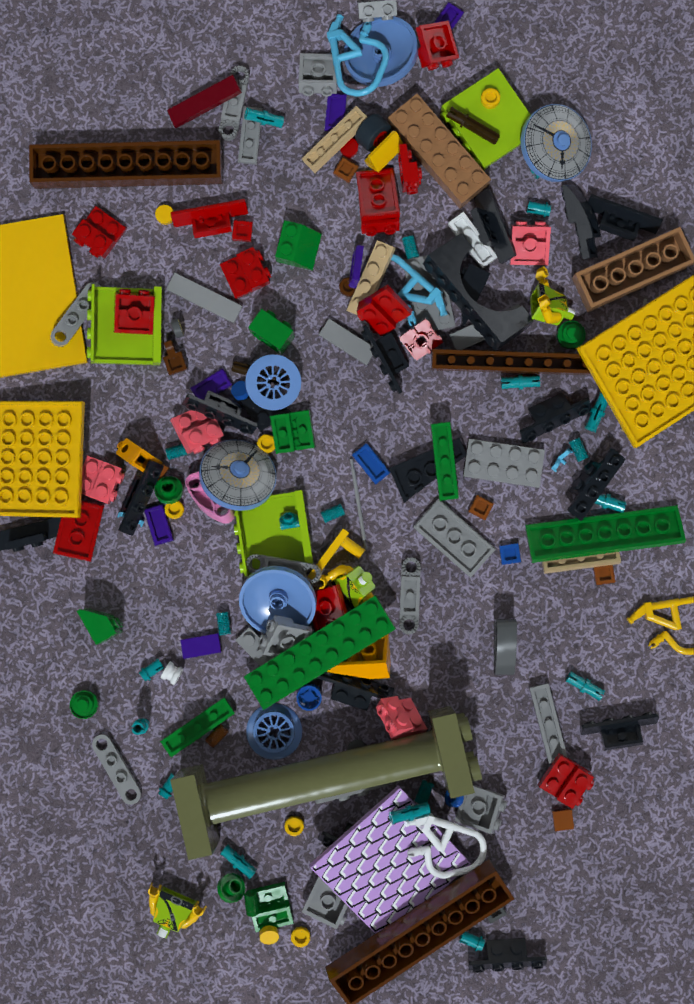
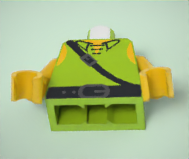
(547, 303)
(354, 584)
(172, 910)

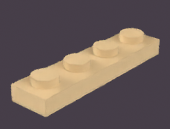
(334, 140)
(372, 274)
(581, 562)

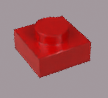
(242, 231)

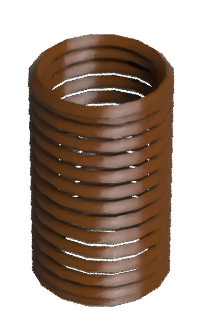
(216, 736)

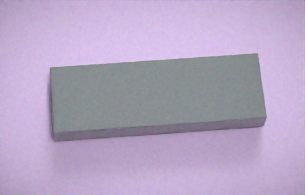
(249, 140)
(346, 341)

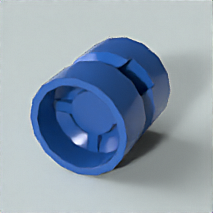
(309, 697)

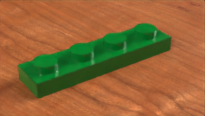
(444, 461)
(197, 727)

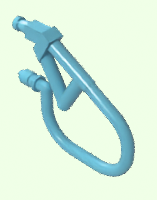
(336, 34)
(434, 296)

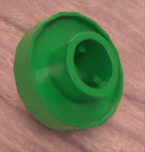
(571, 334)
(168, 490)
(84, 704)
(231, 888)

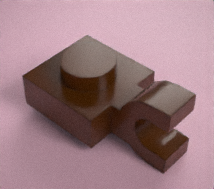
(174, 361)

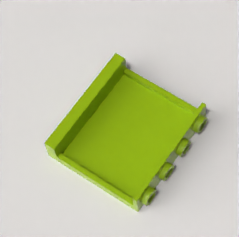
(505, 119)
(121, 347)
(261, 531)

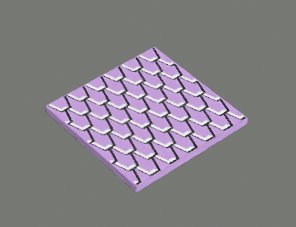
(372, 866)

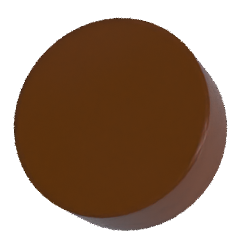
(345, 289)

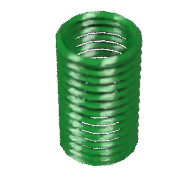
(253, 906)

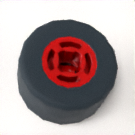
(372, 132)

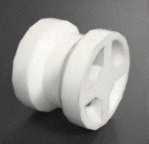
(172, 673)

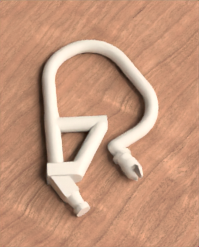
(425, 824)

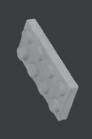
(428, 311)
(504, 463)

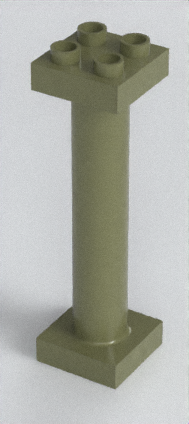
(205, 804)

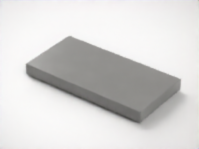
(454, 538)

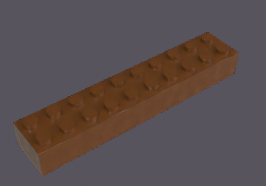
(125, 164)
(419, 933)

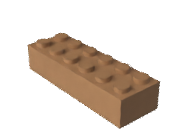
(438, 151)
(633, 269)

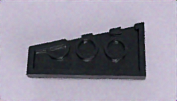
(419, 471)

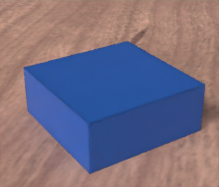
(509, 554)

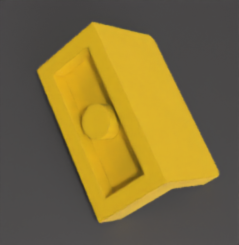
(384, 152)

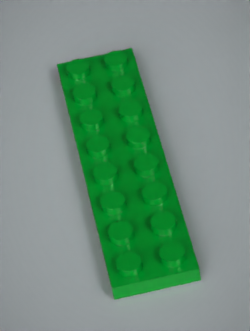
(605, 534)
(319, 652)

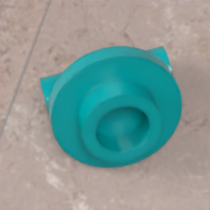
(289, 520)

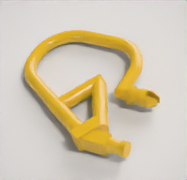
(647, 610)

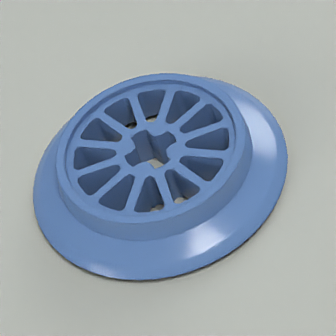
(255, 393)
(278, 752)

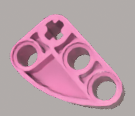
(205, 503)

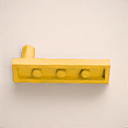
(343, 541)

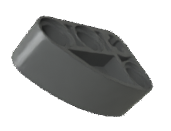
(505, 646)

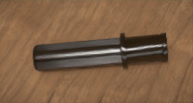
(472, 125)
(242, 368)

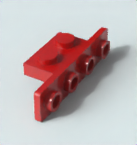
(210, 219)

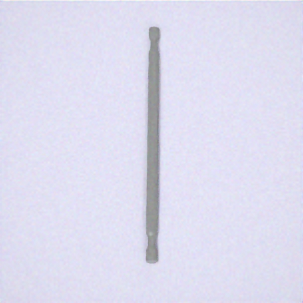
(358, 504)

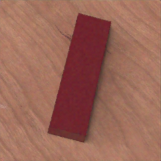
(204, 101)

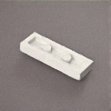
(481, 253)

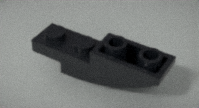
(580, 213)

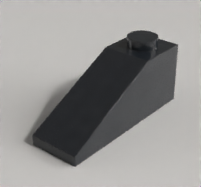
(473, 282)

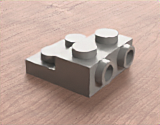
(376, 8)
(317, 74)
(282, 635)
(482, 810)
(325, 905)

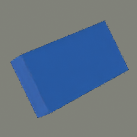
(371, 463)

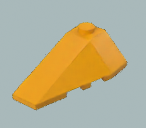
(368, 663)

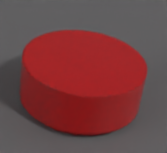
(350, 148)

